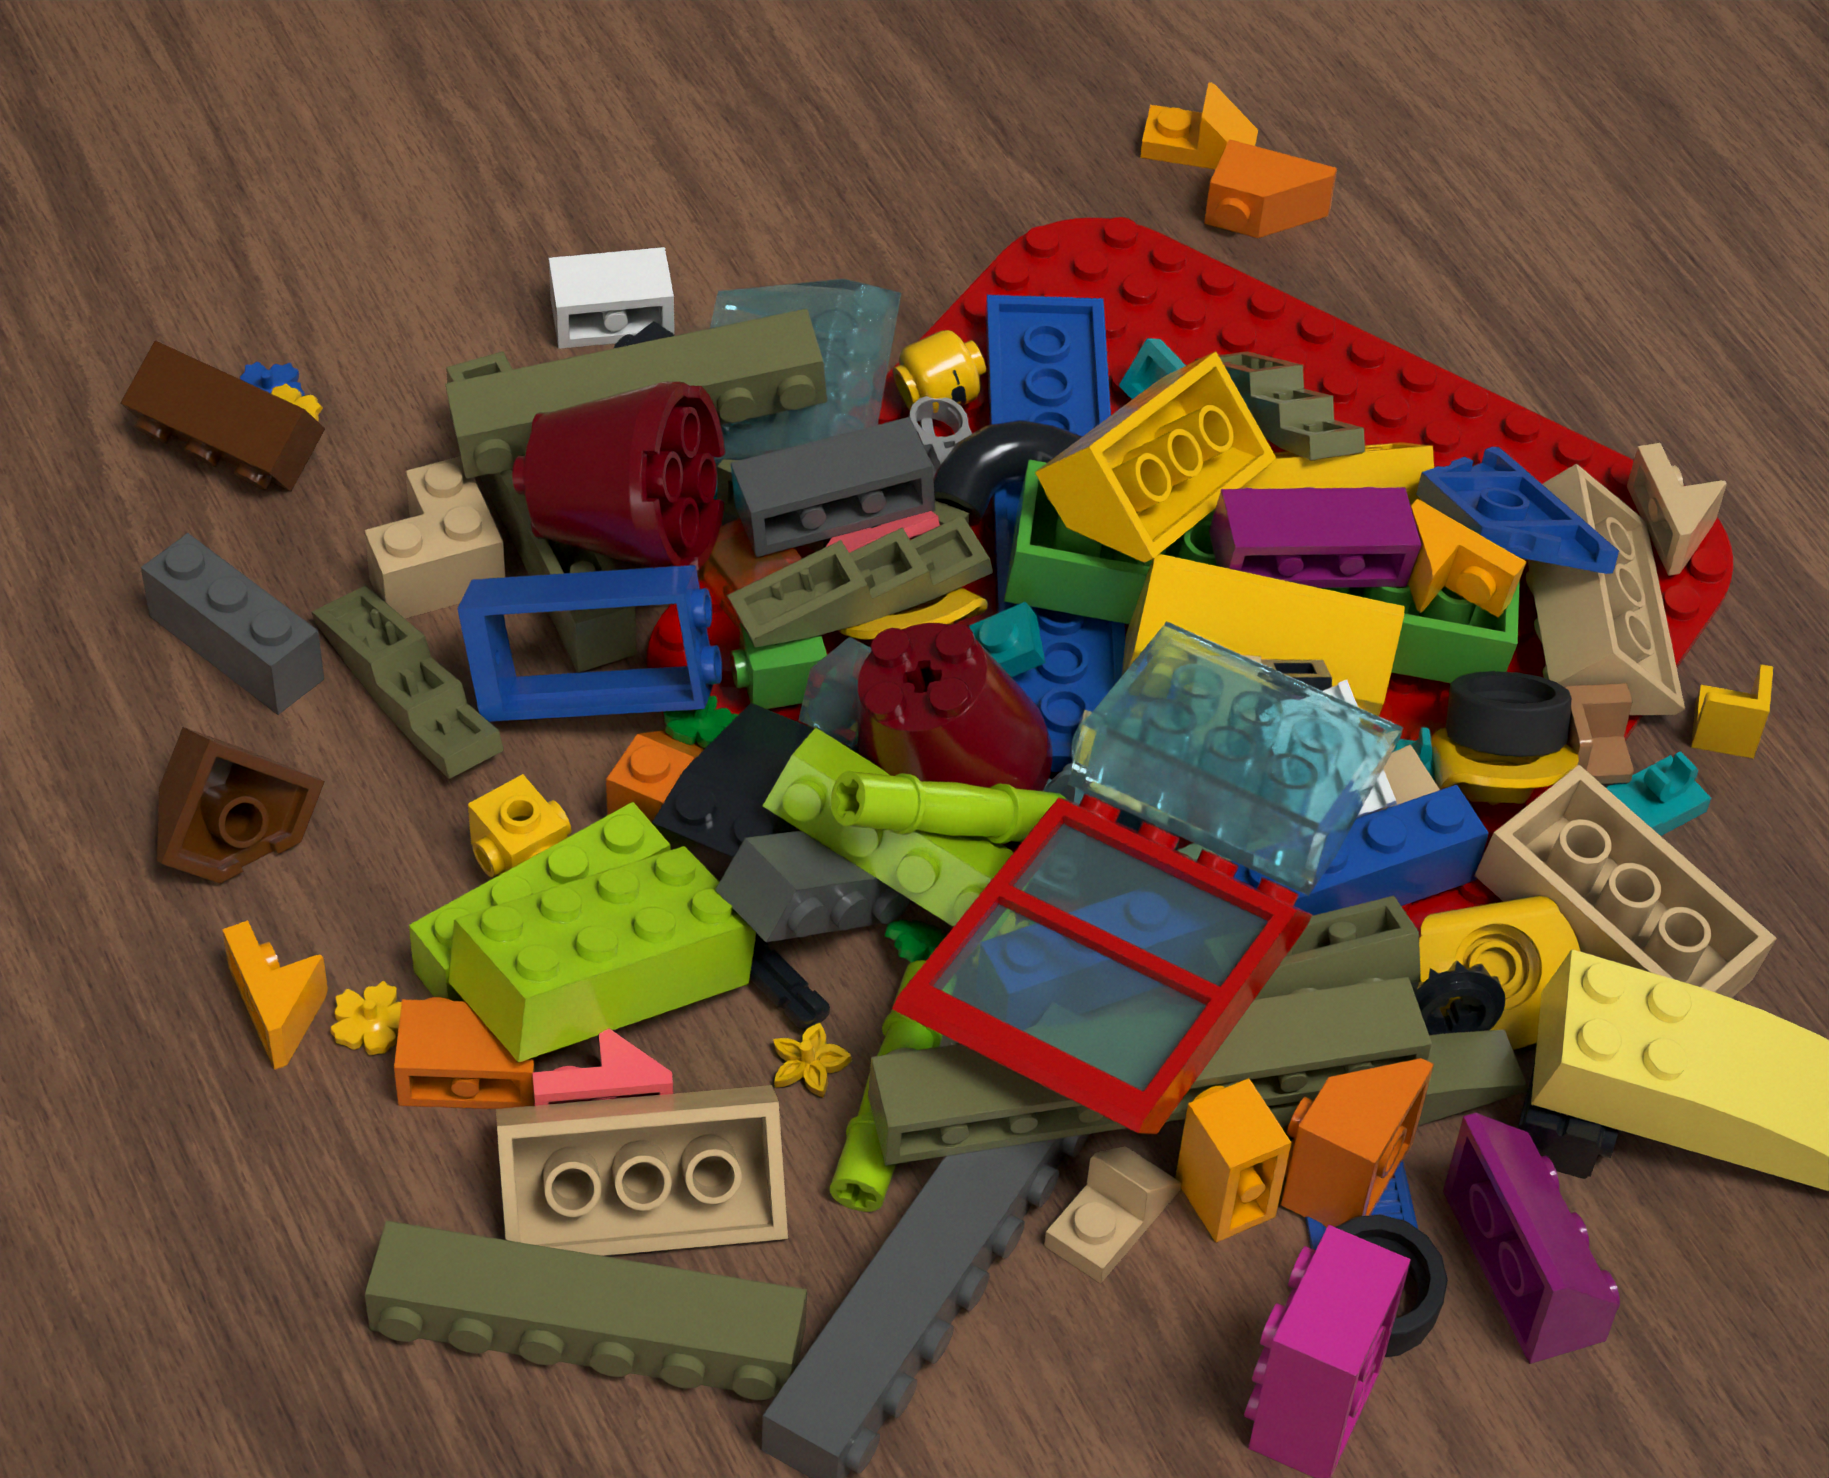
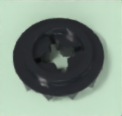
(1476, 1010)

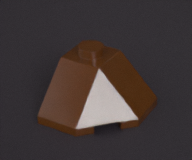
(228, 807)

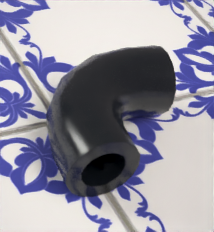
(992, 459)

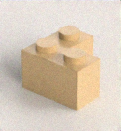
(440, 548)

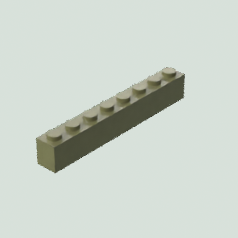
(1285, 1044)

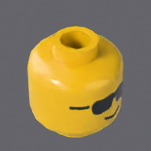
(939, 369)

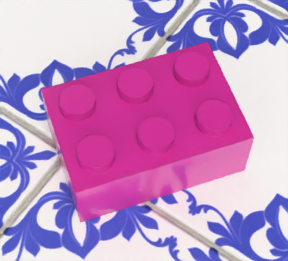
(1324, 1351)

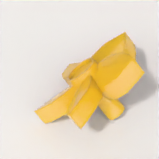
(810, 1059)

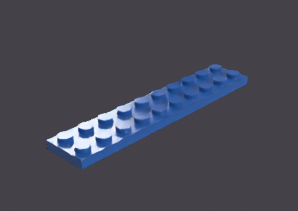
(1052, 370)

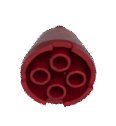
(628, 475)
(948, 711)

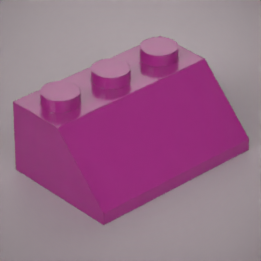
(1528, 1240)

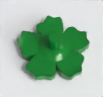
(698, 724)
(914, 939)

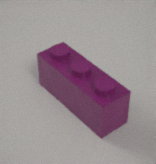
(1317, 535)

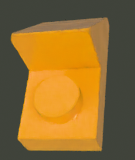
(1194, 136)
(1461, 562)
(277, 997)

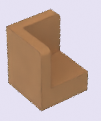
(1598, 730)

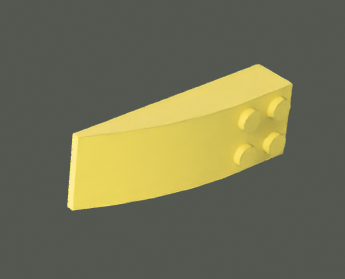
(1683, 1068)

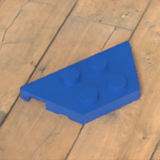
(1515, 512)

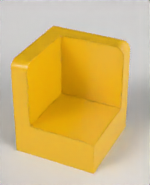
(1732, 719)

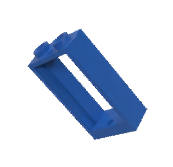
(513, 697)

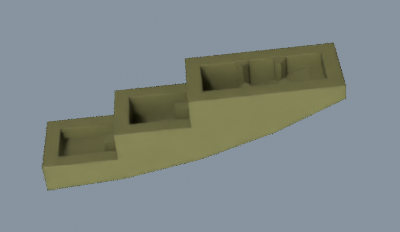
(1287, 412)
(853, 588)
(406, 682)
(1466, 1074)

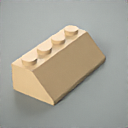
(1606, 624)
(644, 1172)

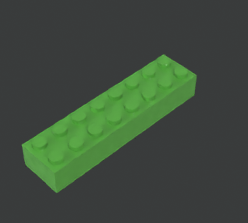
(1086, 578)

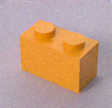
(1232, 1159)

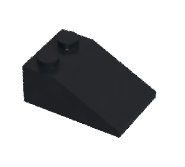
(725, 788)

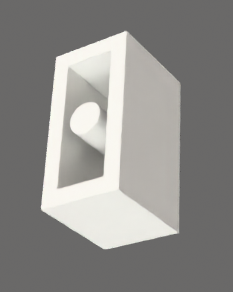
(609, 295)

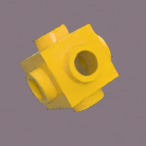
(514, 825)

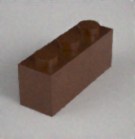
(221, 418)

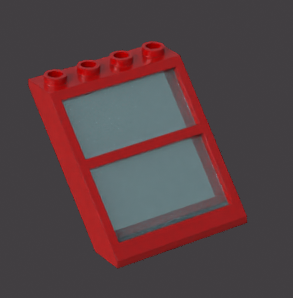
(1106, 962)

